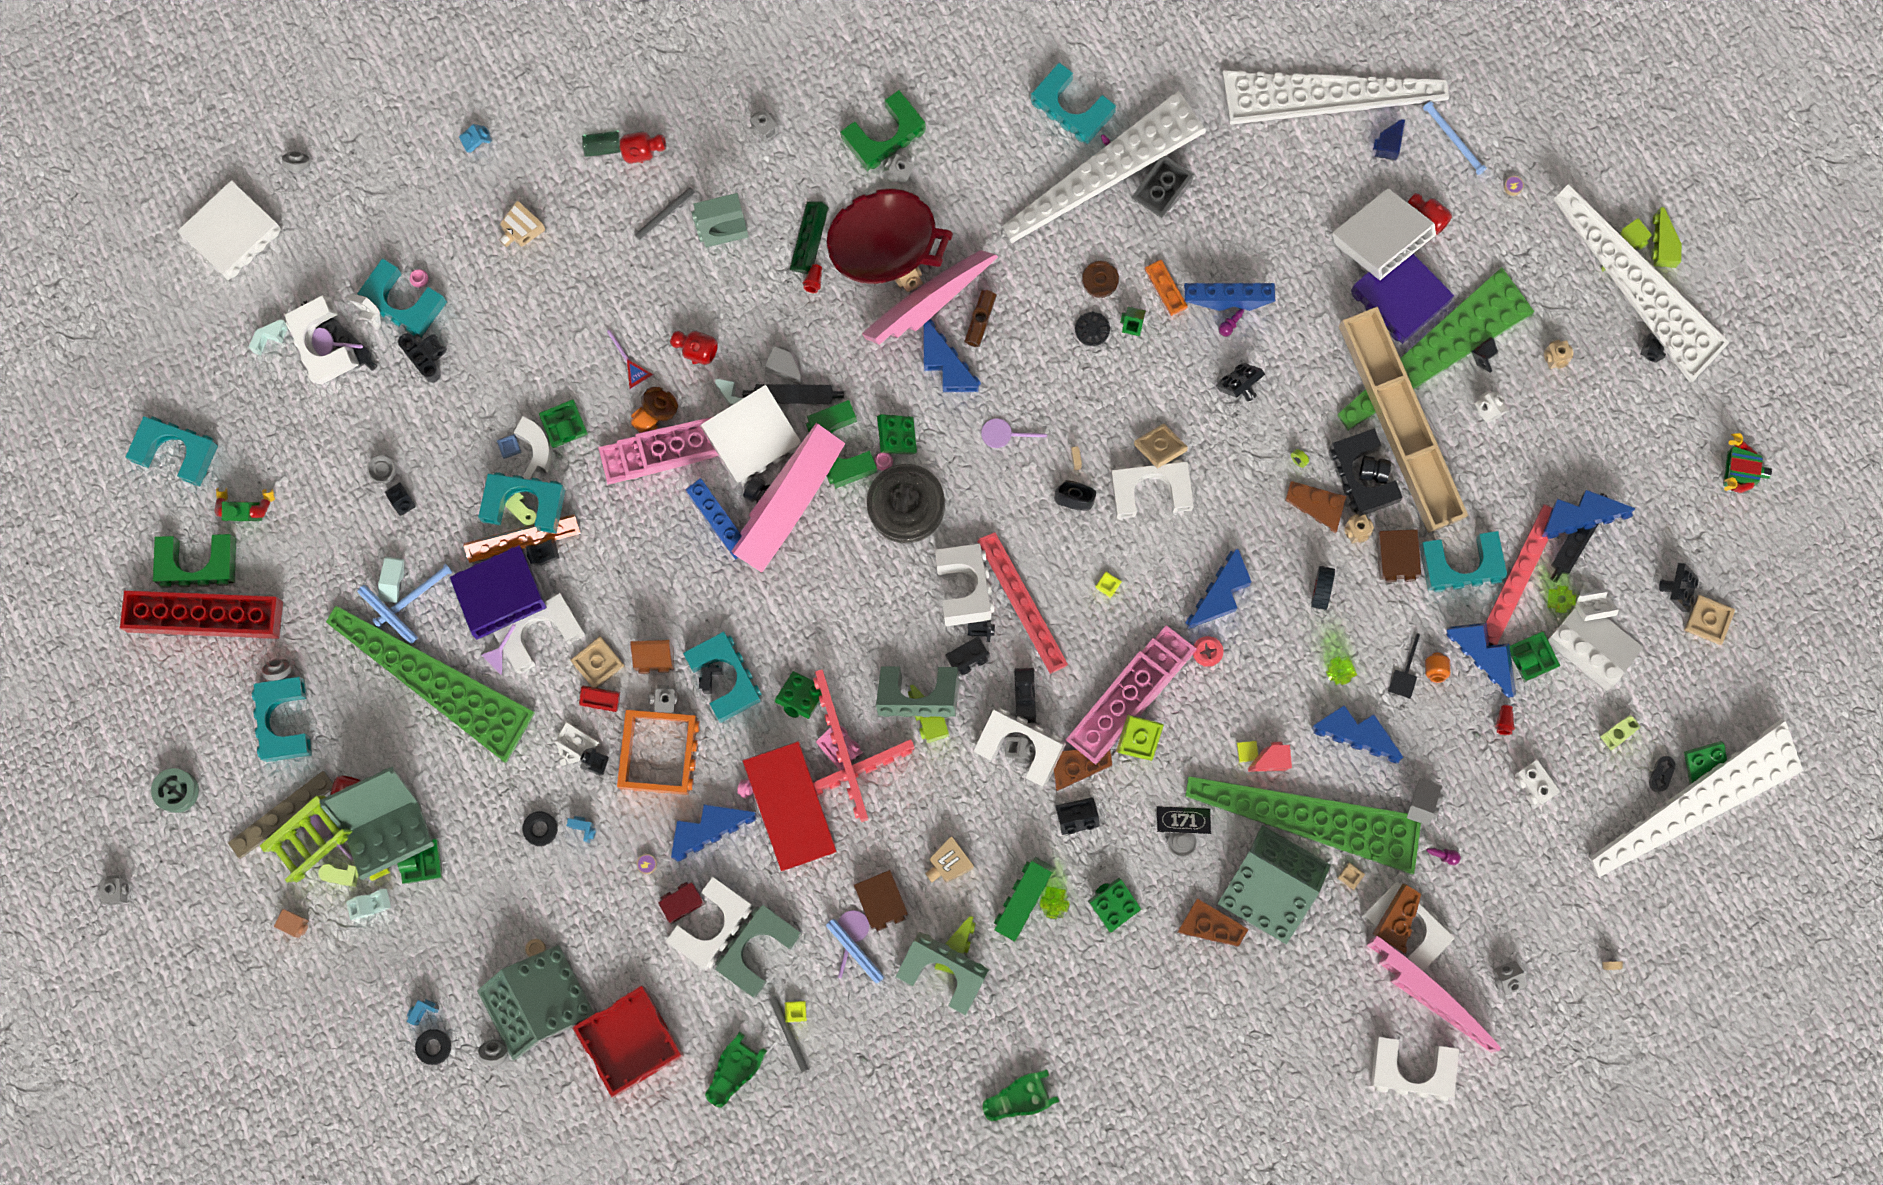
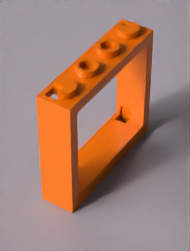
(626, 751)

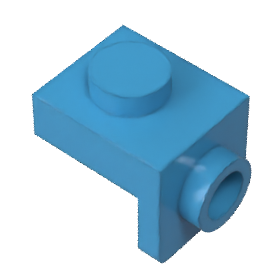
(474, 137)
(580, 824)
(416, 1013)

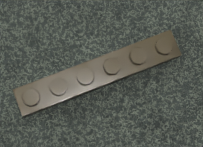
(279, 815)

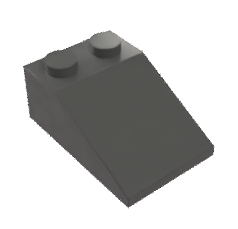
(1163, 186)

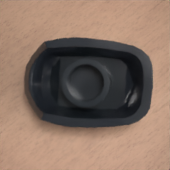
(1075, 495)

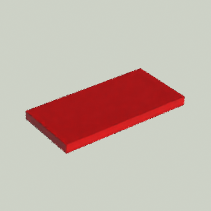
(789, 806)

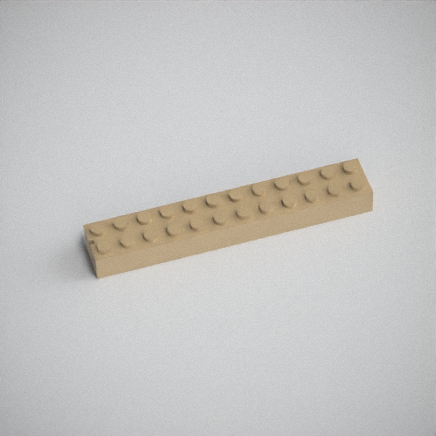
(1403, 420)

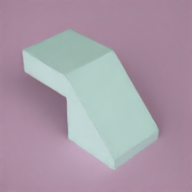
(274, 331)
(727, 389)
(390, 577)
(368, 904)

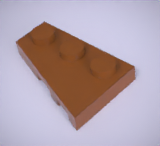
(1318, 503)
(1074, 767)
(1397, 920)
(1212, 925)

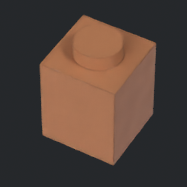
(291, 923)

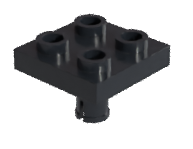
(1240, 381)
(1682, 587)

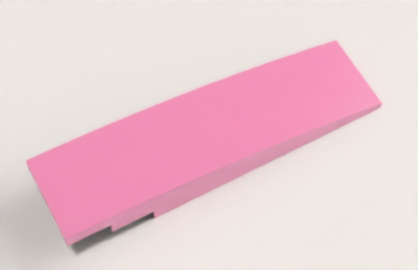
(928, 299)
(656, 451)
(787, 498)
(1131, 693)
(1430, 994)

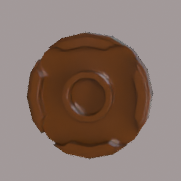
(1100, 279)
(659, 403)

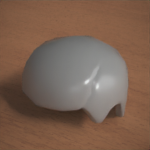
(381, 468)

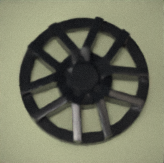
(1092, 328)

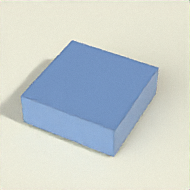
(509, 446)

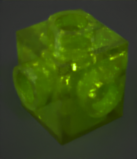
(1553, 602)
(1341, 663)
(1054, 903)

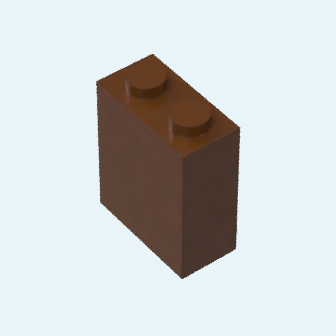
(1398, 555)
(881, 901)

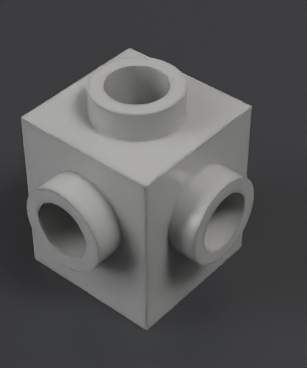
(764, 125)
(897, 168)
(668, 702)
(1020, 749)
(113, 890)
(1509, 978)

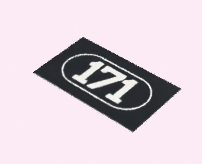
(1183, 820)

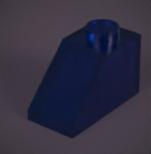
(1389, 141)

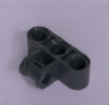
(429, 354)
(1025, 694)

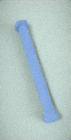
(1454, 137)
(415, 593)

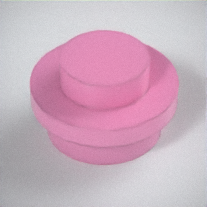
(419, 278)
(883, 461)
(745, 788)

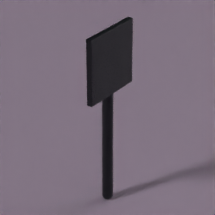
(1402, 682)

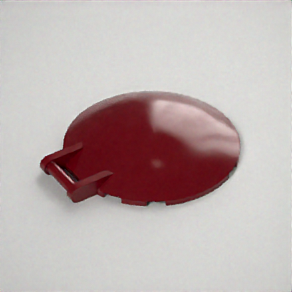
(884, 237)

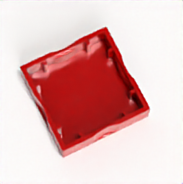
(628, 1041)

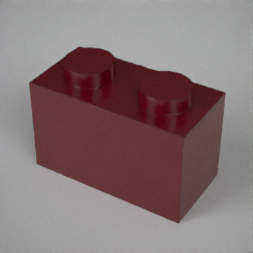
(681, 902)

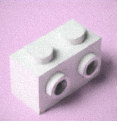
(1536, 784)

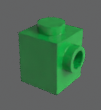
(1132, 321)

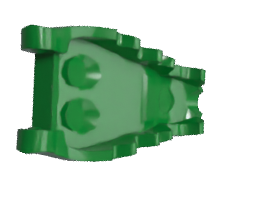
(734, 1069)
(1023, 1097)

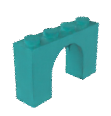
(1083, 125)
(416, 318)
(154, 433)
(501, 488)
(1441, 576)
(720, 650)
(267, 697)

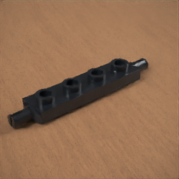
(342, 335)
(799, 393)
(1571, 551)

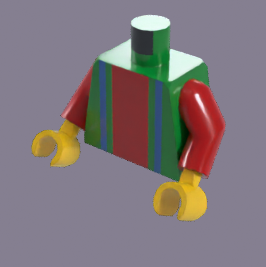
(1743, 466)
(242, 510)

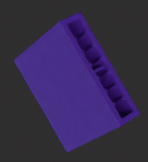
(1404, 297)
(497, 592)

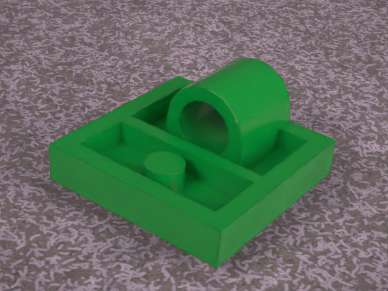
(563, 423)
(896, 434)
(1534, 656)
(798, 696)
(1704, 759)
(422, 866)
(1114, 904)

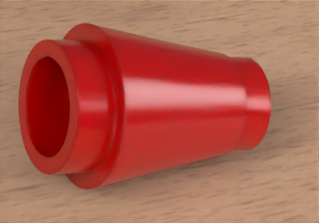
(812, 282)
(1505, 720)

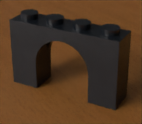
(1362, 498)

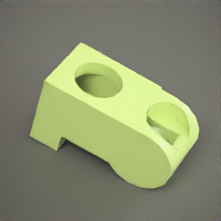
(520, 511)
(1620, 732)
(338, 876)

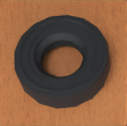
(548, 837)
(442, 1055)

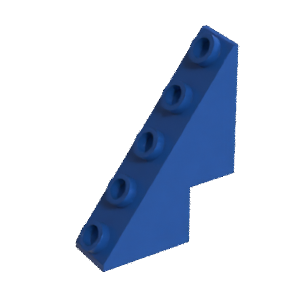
(1227, 295)
(941, 357)
(1590, 511)
(714, 514)
(1219, 597)
(1492, 658)
(1366, 735)
(714, 823)

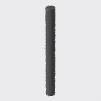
(664, 213)
(788, 1034)

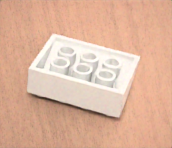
(1595, 647)

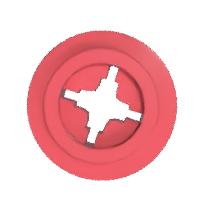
(1212, 644)

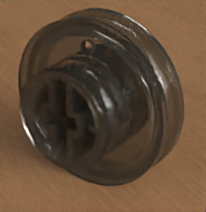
(919, 518)

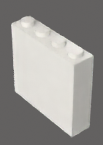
(229, 230)
(1384, 233)
(751, 435)

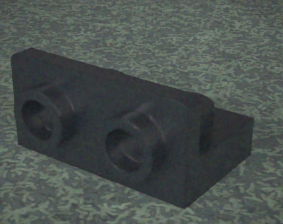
(968, 656)
(1077, 816)

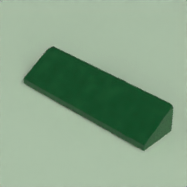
(809, 236)

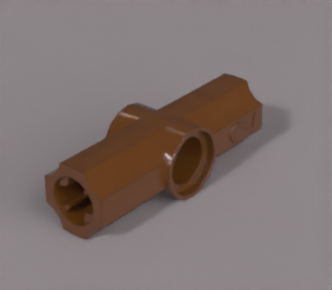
(983, 308)

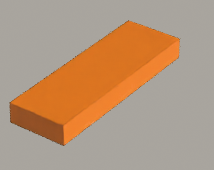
(1166, 287)

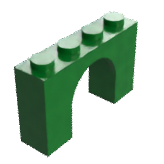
(871, 152)
(843, 470)
(218, 571)

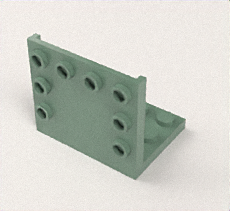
(383, 821)
(1275, 885)
(534, 1000)

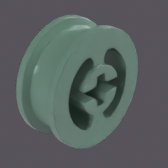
(166, 802)

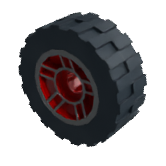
(1323, 588)

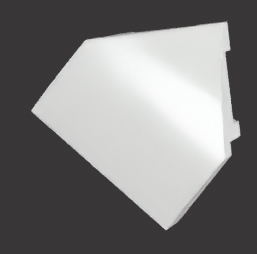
(369, 310)
(1595, 603)
(573, 743)

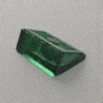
(601, 143)

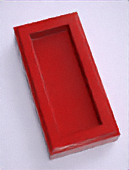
(599, 698)

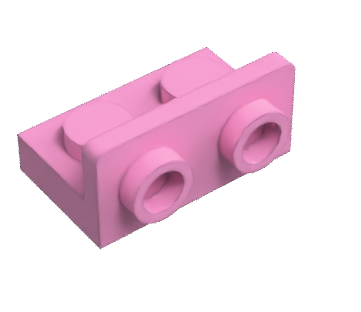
(826, 744)

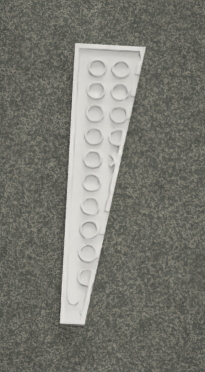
(1281, 96)
(1145, 142)
(1670, 317)
(1743, 776)

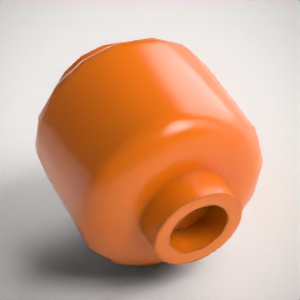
(642, 421)
(1437, 667)

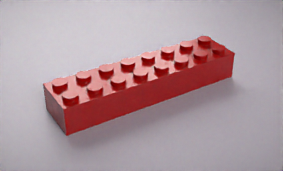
(201, 614)

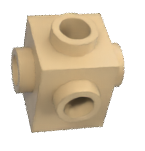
(910, 281)
(1558, 359)
(1356, 534)

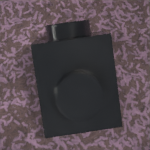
(1652, 349)
(400, 499)
(542, 553)
(981, 628)
(705, 681)
(593, 761)

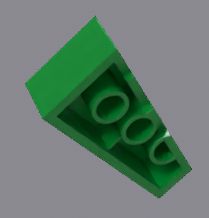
(1024, 898)

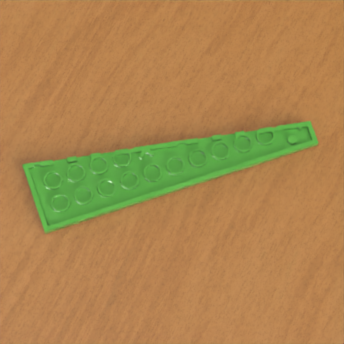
(1484, 314)
(469, 704)
(1356, 829)

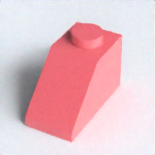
(1272, 758)

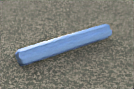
(387, 614)
(855, 951)

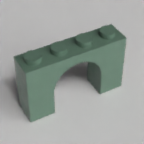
(719, 220)
(939, 702)
(763, 923)
(967, 972)

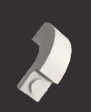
(542, 452)

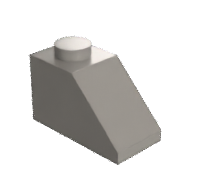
(783, 365)

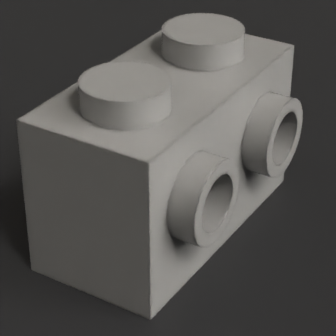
(1424, 802)

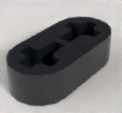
(1666, 775)

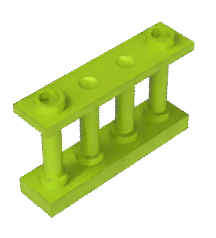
(288, 831)

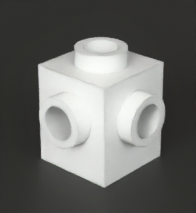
(1491, 406)

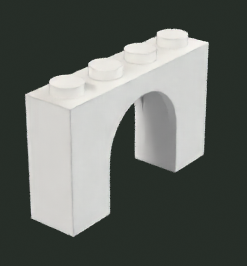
(302, 325)
(1173, 475)
(966, 560)
(556, 612)
(1047, 746)
(1434, 937)
(704, 951)
(1440, 1082)

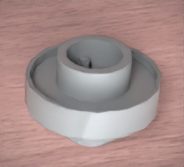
(295, 161)
(276, 669)
(1182, 844)
(492, 1052)

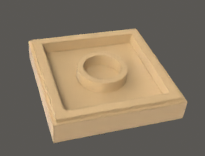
(1160, 446)
(1709, 619)
(597, 662)

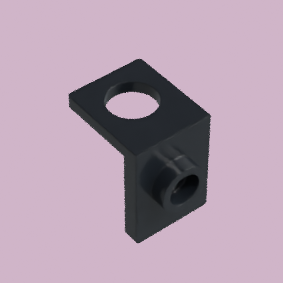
(1484, 353)

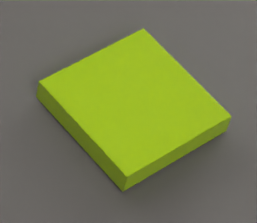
(1139, 737)

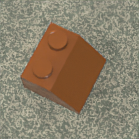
(652, 656)

